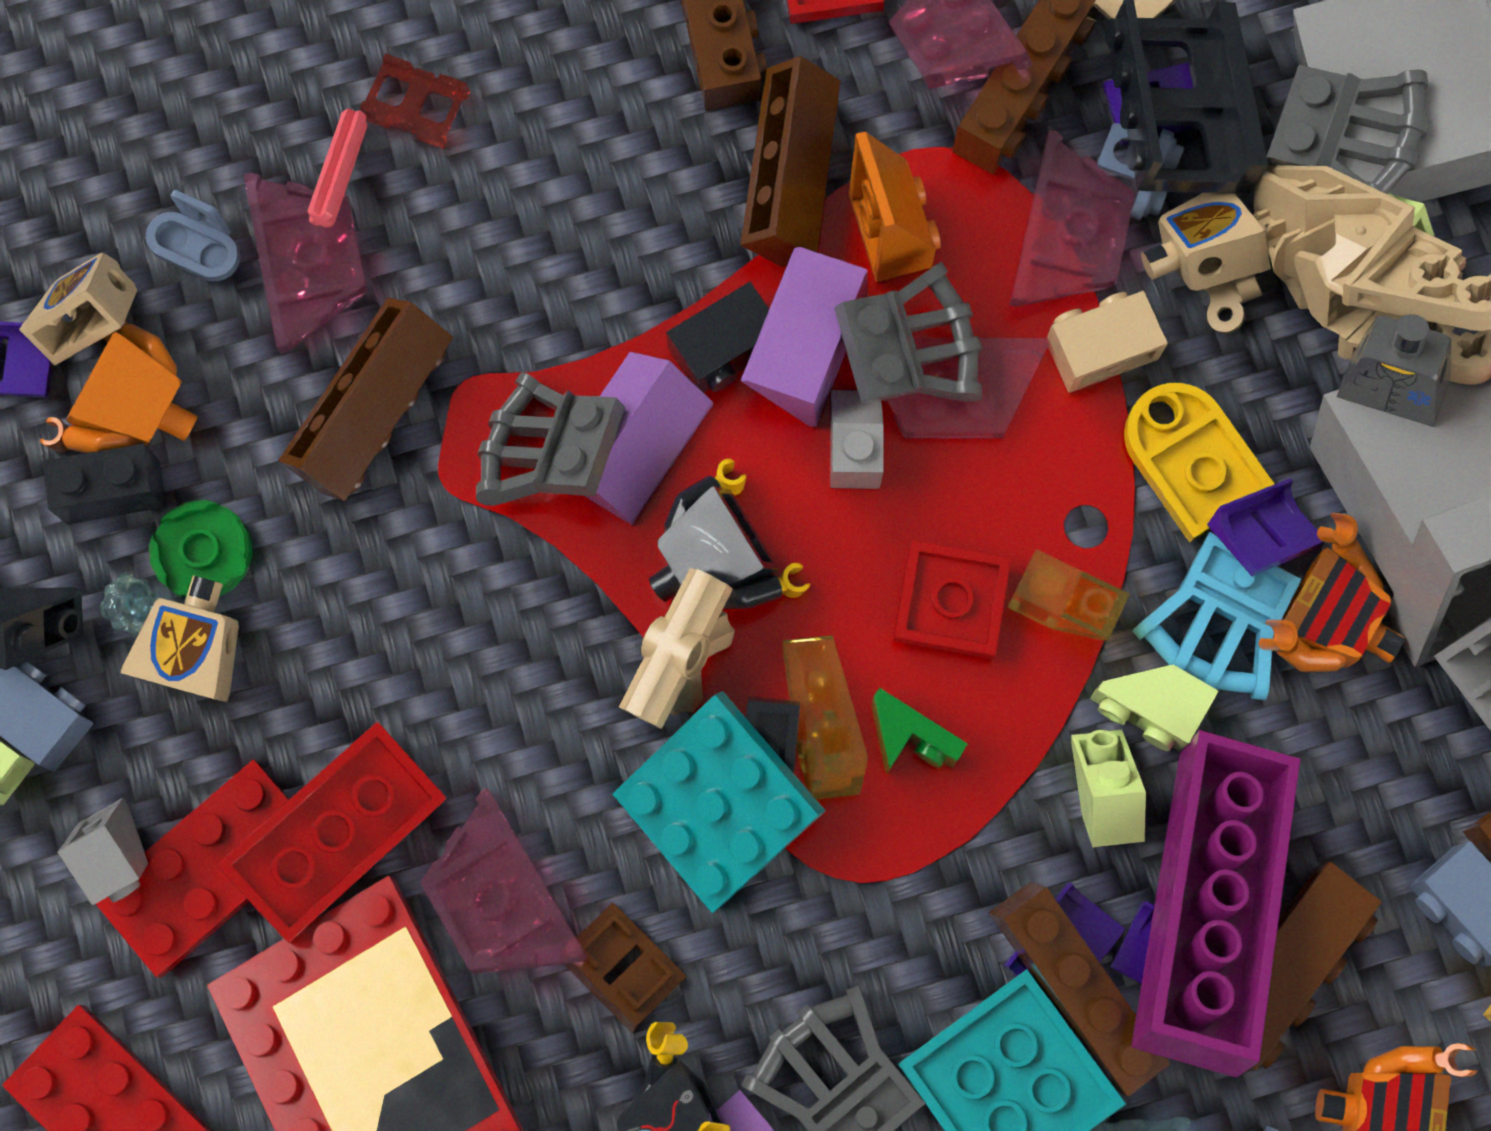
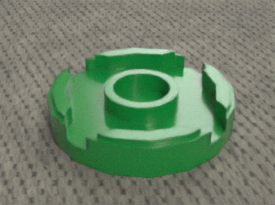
(200, 542)

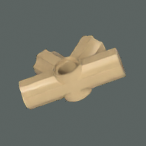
(678, 649)

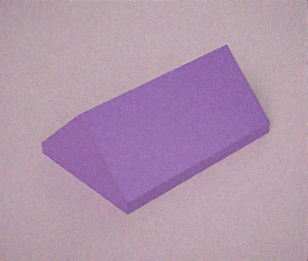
(801, 335)
(655, 428)

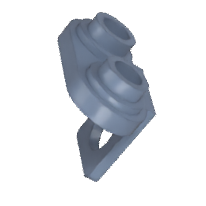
(1146, 201)
(193, 240)

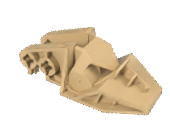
(1358, 258)

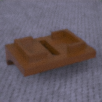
(641, 984)

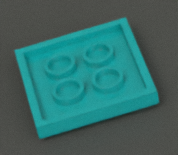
(718, 802)
(1011, 1068)

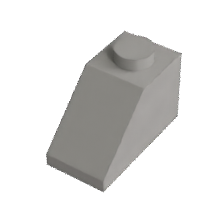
(855, 441)
(105, 853)

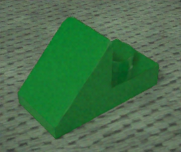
(899, 723)

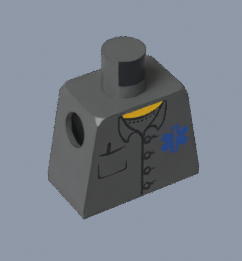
(1400, 369)

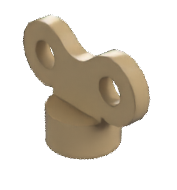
(1231, 296)

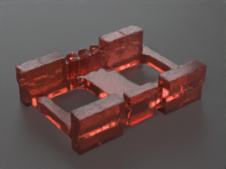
(408, 112)

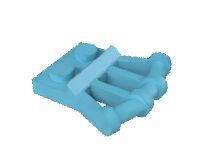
(1226, 588)

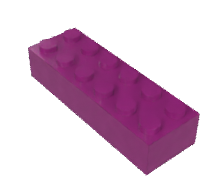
(1217, 905)

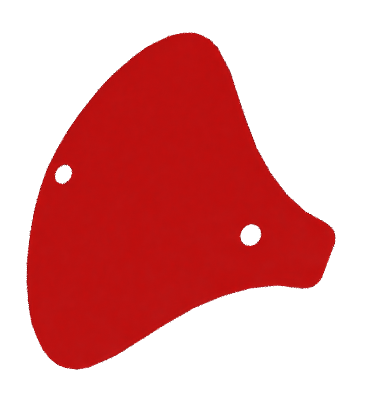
(856, 541)

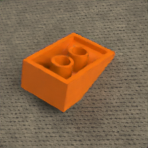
(890, 210)

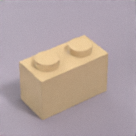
(1105, 340)

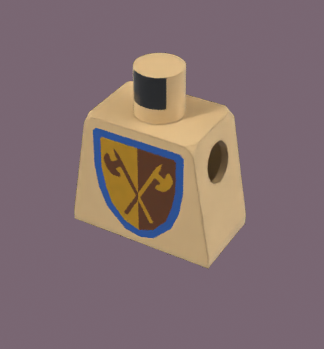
(1209, 242)
(95, 296)
(187, 644)

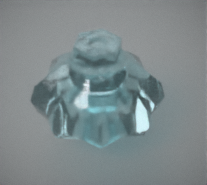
(127, 603)

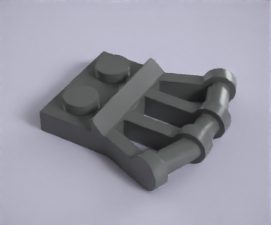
(1320, 114)
(884, 350)
(572, 453)
(869, 1096)

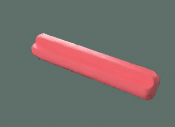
(337, 168)

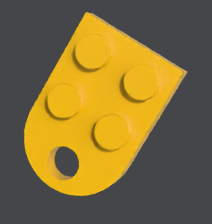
(1194, 459)

